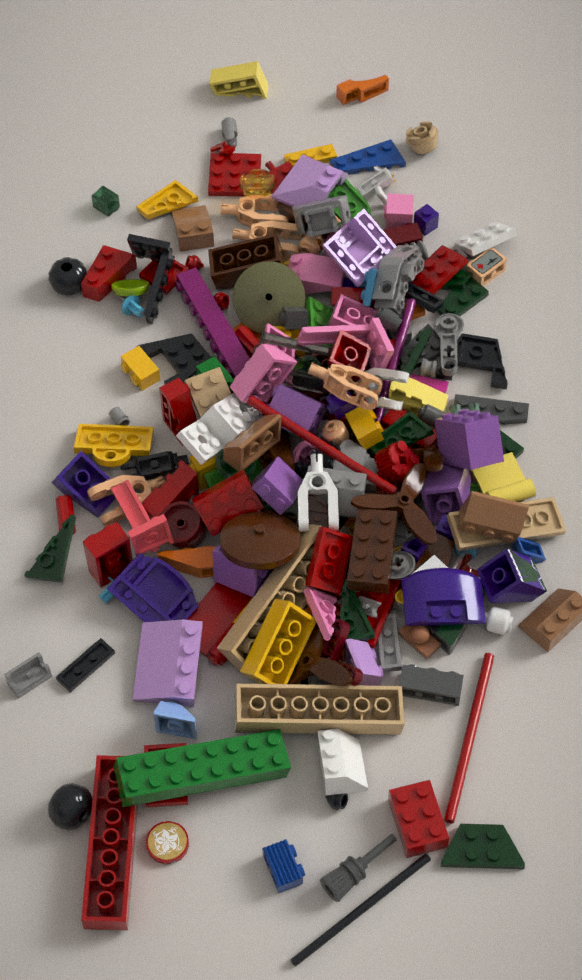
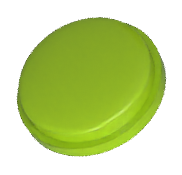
(130, 287)

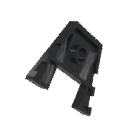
(181, 352)
(480, 354)

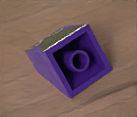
(511, 578)

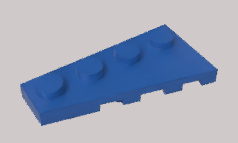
(381, 154)

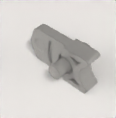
(369, 606)

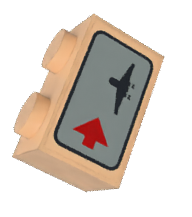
(487, 266)

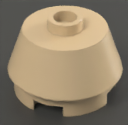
(422, 138)

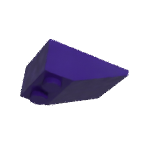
(78, 479)

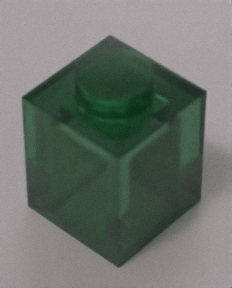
(105, 201)

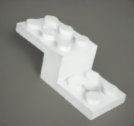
(218, 427)

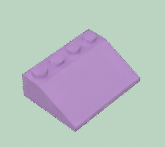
(168, 662)

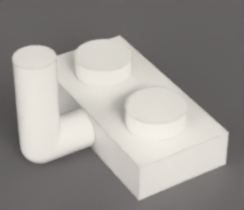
(375, 185)

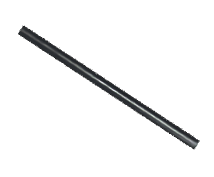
(358, 911)

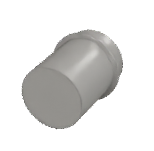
(119, 417)

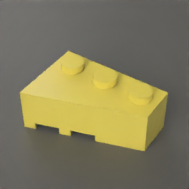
(239, 79)
(416, 394)

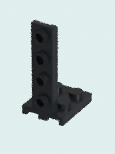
(159, 252)

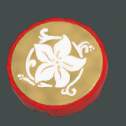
(167, 842)

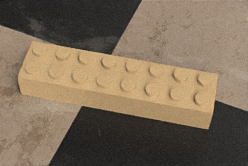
(283, 583)
(318, 707)

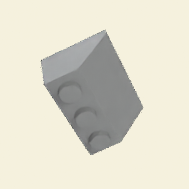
(348, 485)

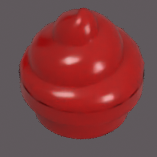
(193, 262)
(222, 300)

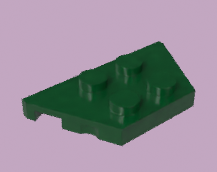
(482, 848)

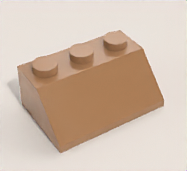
(253, 442)
(492, 517)
(554, 618)

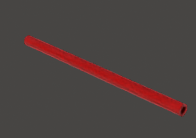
(323, 446)
(469, 738)

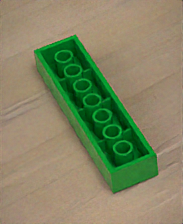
(201, 767)

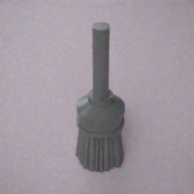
(351, 871)

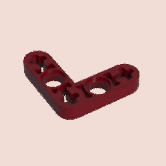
(341, 636)

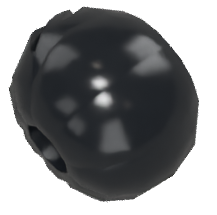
(67, 276)
(70, 806)

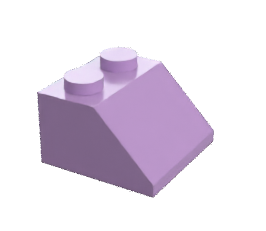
(363, 657)

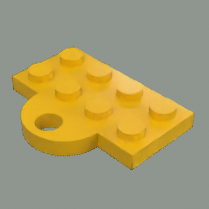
(113, 441)

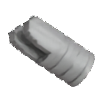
(229, 131)

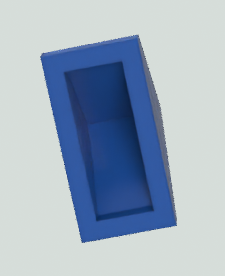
(529, 549)

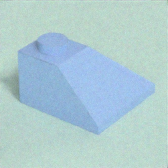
(174, 720)

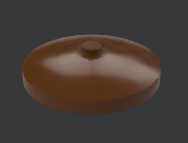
(260, 540)

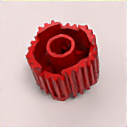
(395, 462)

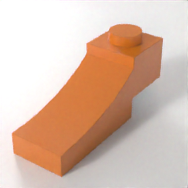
(361, 90)

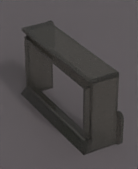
(298, 378)

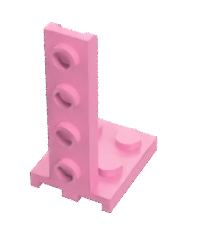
(371, 334)

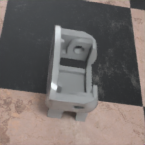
(321, 215)
(358, 454)

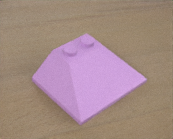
(308, 182)
(359, 246)

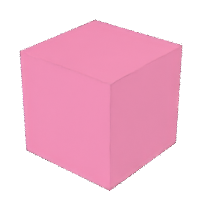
(398, 210)

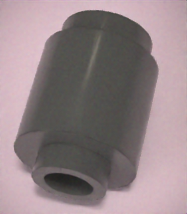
(389, 319)
(429, 414)

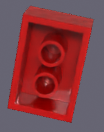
(226, 501)
(107, 553)
(418, 818)

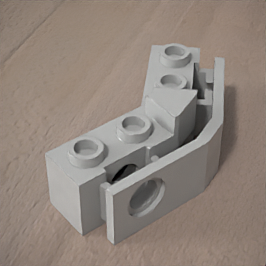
(393, 276)

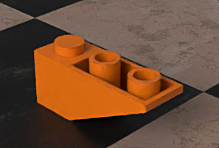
(191, 561)

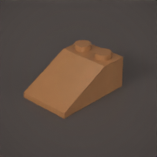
(193, 228)

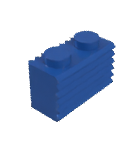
(283, 866)

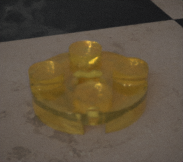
(257, 182)

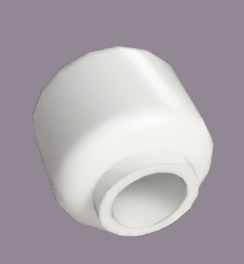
(498, 621)

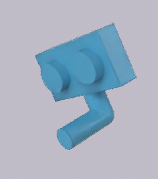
(369, 282)

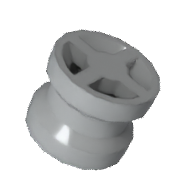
(429, 368)

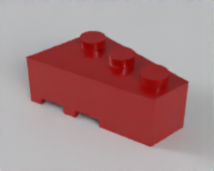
(178, 487)

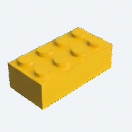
(278, 644)

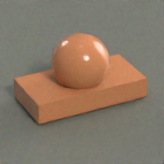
(420, 639)

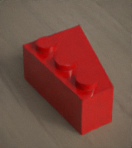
(106, 269)
(177, 406)

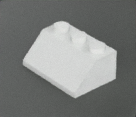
(341, 762)

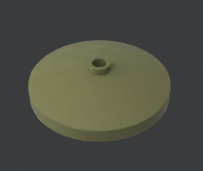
(259, 281)

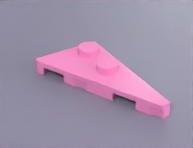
(322, 610)

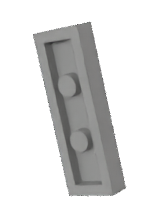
(389, 646)

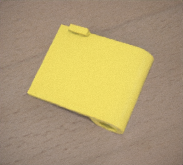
(504, 480)

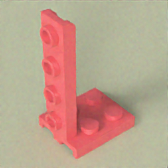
(145, 533)

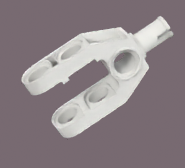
(388, 375)
(307, 488)

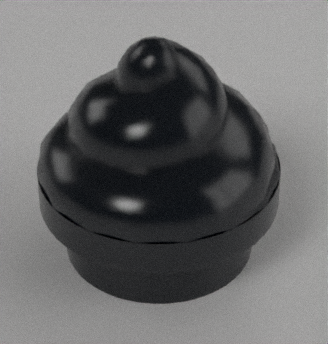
(337, 801)

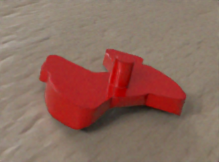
(224, 148)

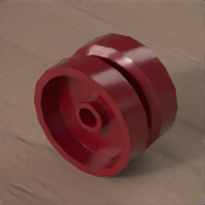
(185, 525)

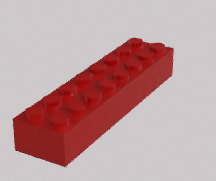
(109, 853)

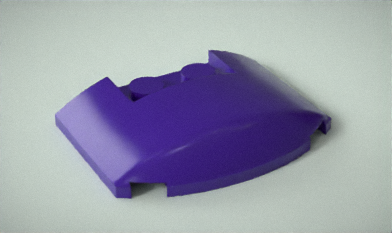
(154, 590)
(442, 598)

